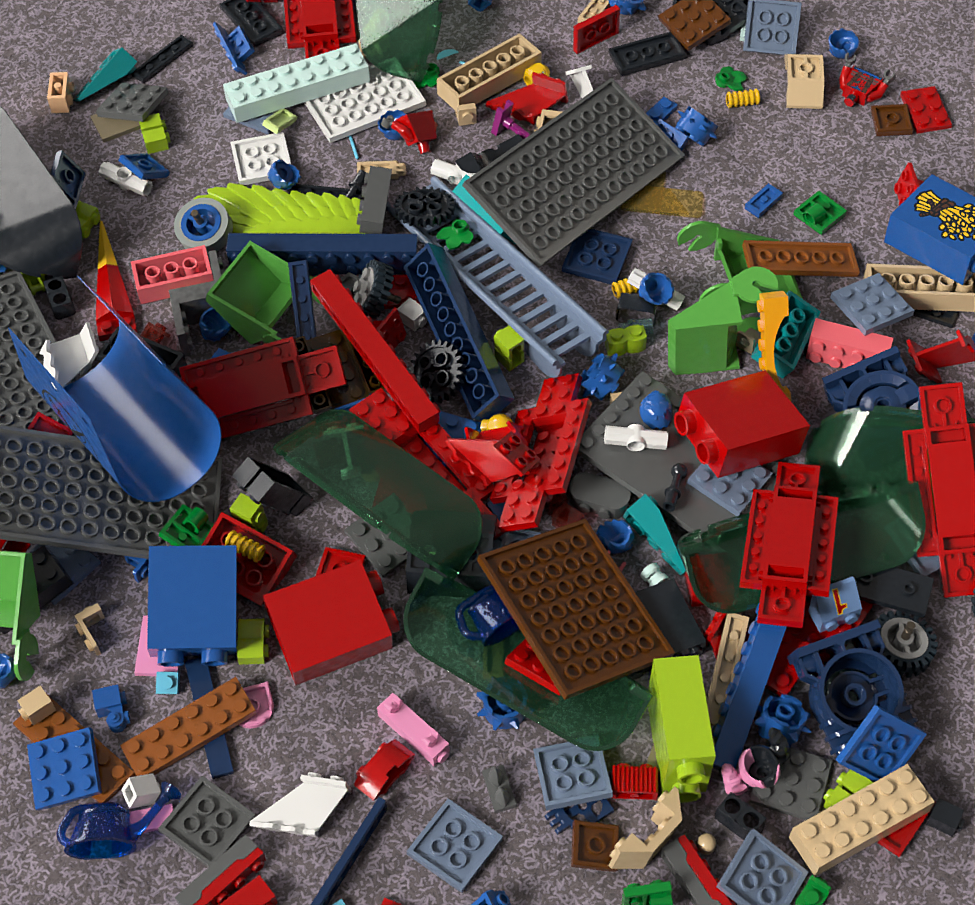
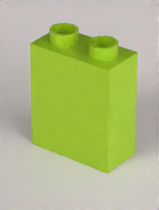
(681, 726)

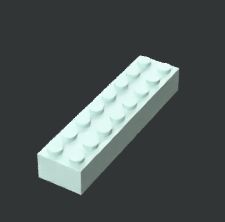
(296, 83)

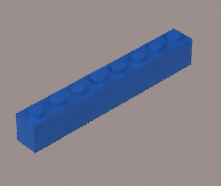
(745, 691)

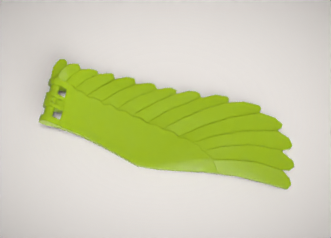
(279, 212)

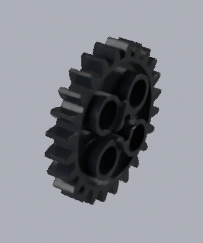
(410, 207)
(435, 354)

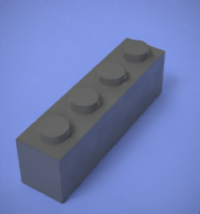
(375, 200)

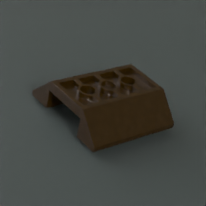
(359, 376)

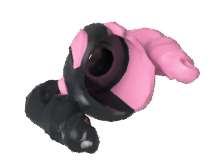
(757, 763)

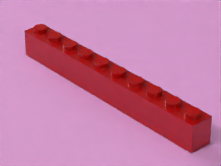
(375, 351)

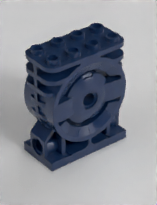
(871, 383)
(865, 658)

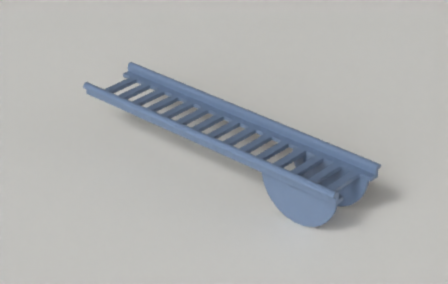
(572, 320)

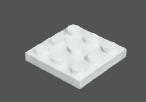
(256, 155)

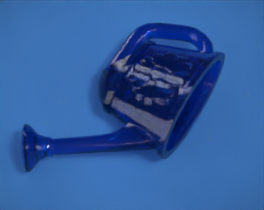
(489, 616)
(106, 827)

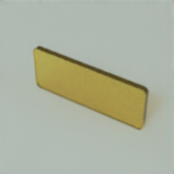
(666, 202)

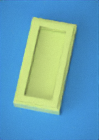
(279, 120)

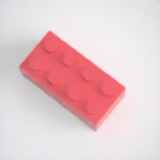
(170, 271)
(843, 344)

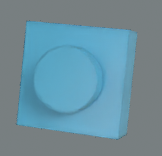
(167, 682)

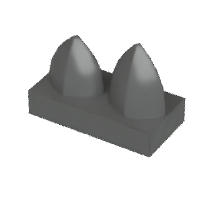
(499, 788)

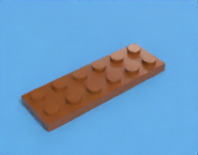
(802, 258)
(189, 729)
(112, 770)

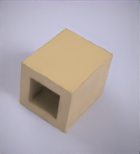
(36, 706)

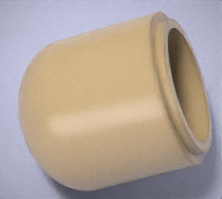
(706, 844)

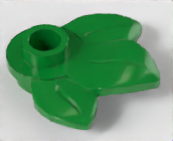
(430, 78)
(729, 78)
(456, 234)

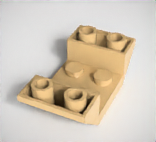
(805, 81)
(635, 854)

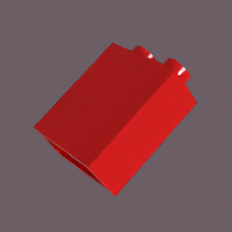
(741, 423)
(331, 621)

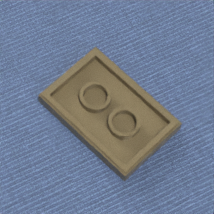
(113, 128)

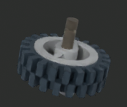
(374, 288)
(907, 642)

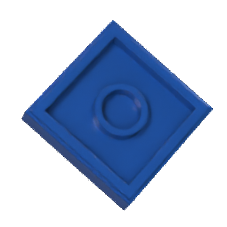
(144, 166)

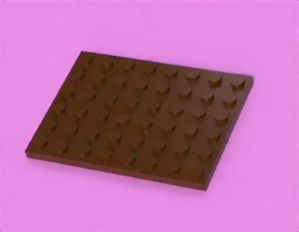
(575, 608)

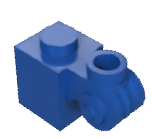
(110, 703)

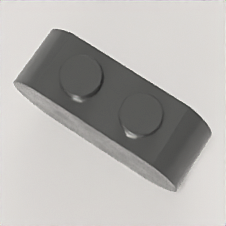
(599, 495)

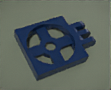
(564, 817)

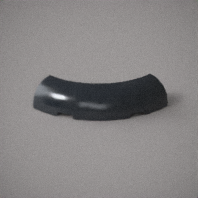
(473, 162)

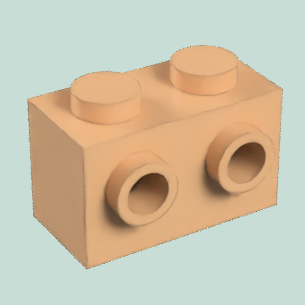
(60, 92)

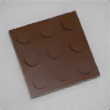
(694, 21)

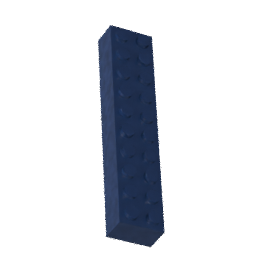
(331, 251)
(455, 321)

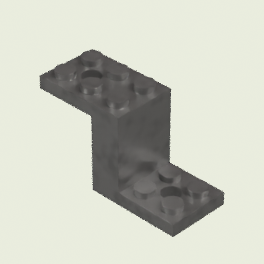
(190, 303)

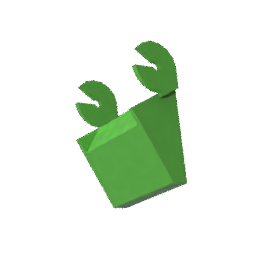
(729, 250)
(253, 293)
(706, 333)
(19, 607)

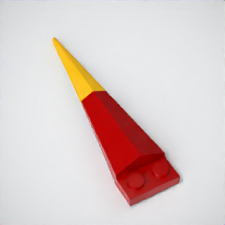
(112, 290)

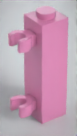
(414, 730)

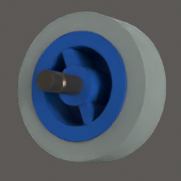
(203, 223)

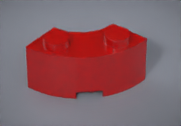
(383, 769)

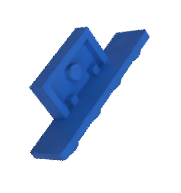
(236, 45)

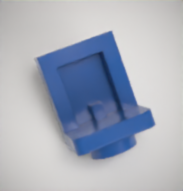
(142, 567)

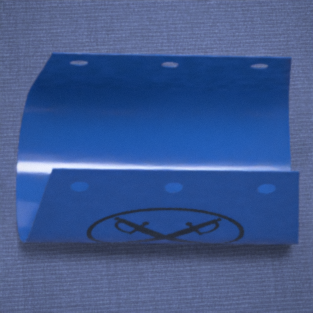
(134, 416)

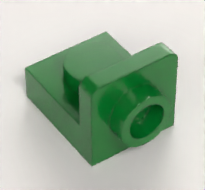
(814, 892)

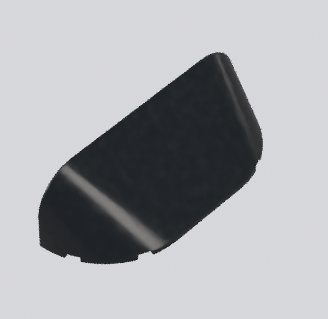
(36, 217)

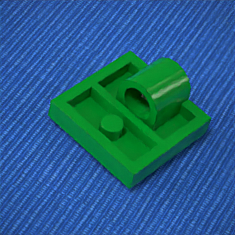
(820, 212)
(187, 527)
(655, 893)

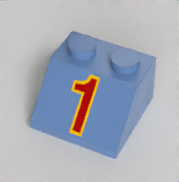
(839, 608)

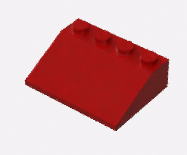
(253, 578)

